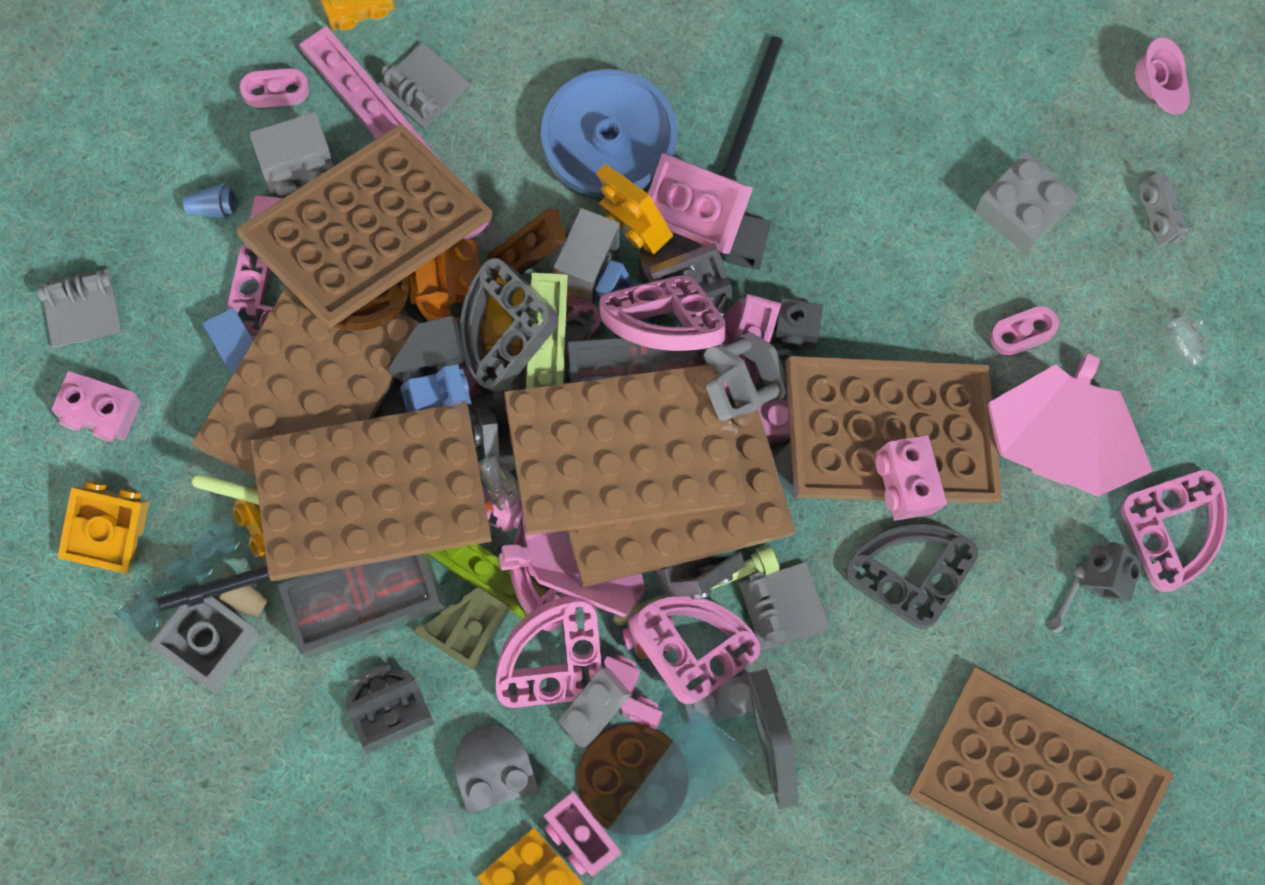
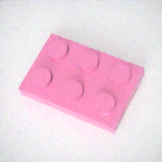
(699, 202)

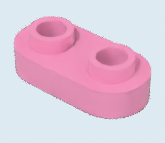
(275, 86)
(1023, 332)

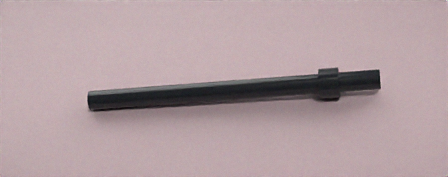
(751, 108)
(194, 594)

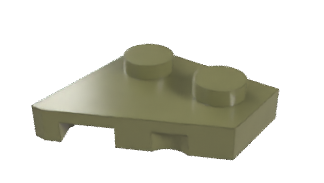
(466, 627)

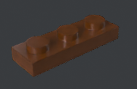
(531, 242)

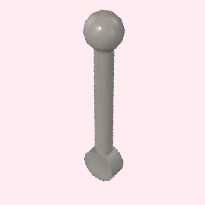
(1056, 624)

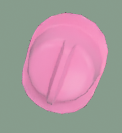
(1163, 76)

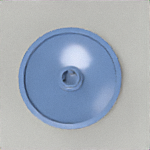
(607, 120)

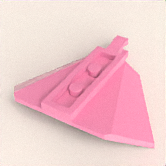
(1070, 430)
(553, 565)

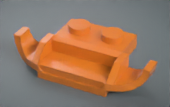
(444, 280)

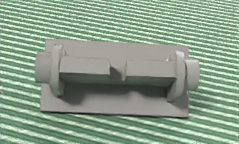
(1159, 198)

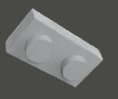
(725, 702)
(594, 707)

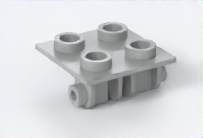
(422, 85)
(80, 308)
(783, 606)

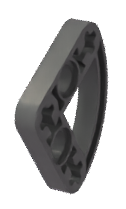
(524, 325)
(912, 594)
(774, 738)

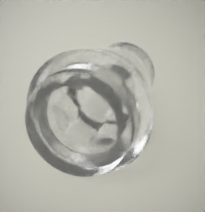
(499, 483)

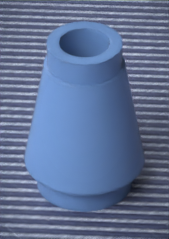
(211, 202)

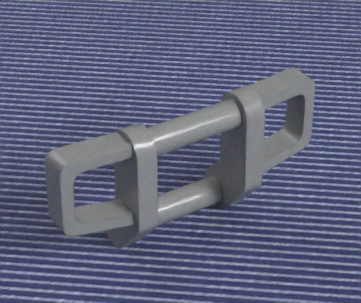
(735, 373)

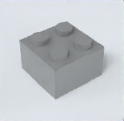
(291, 153)
(1026, 203)
(586, 253)
(206, 642)

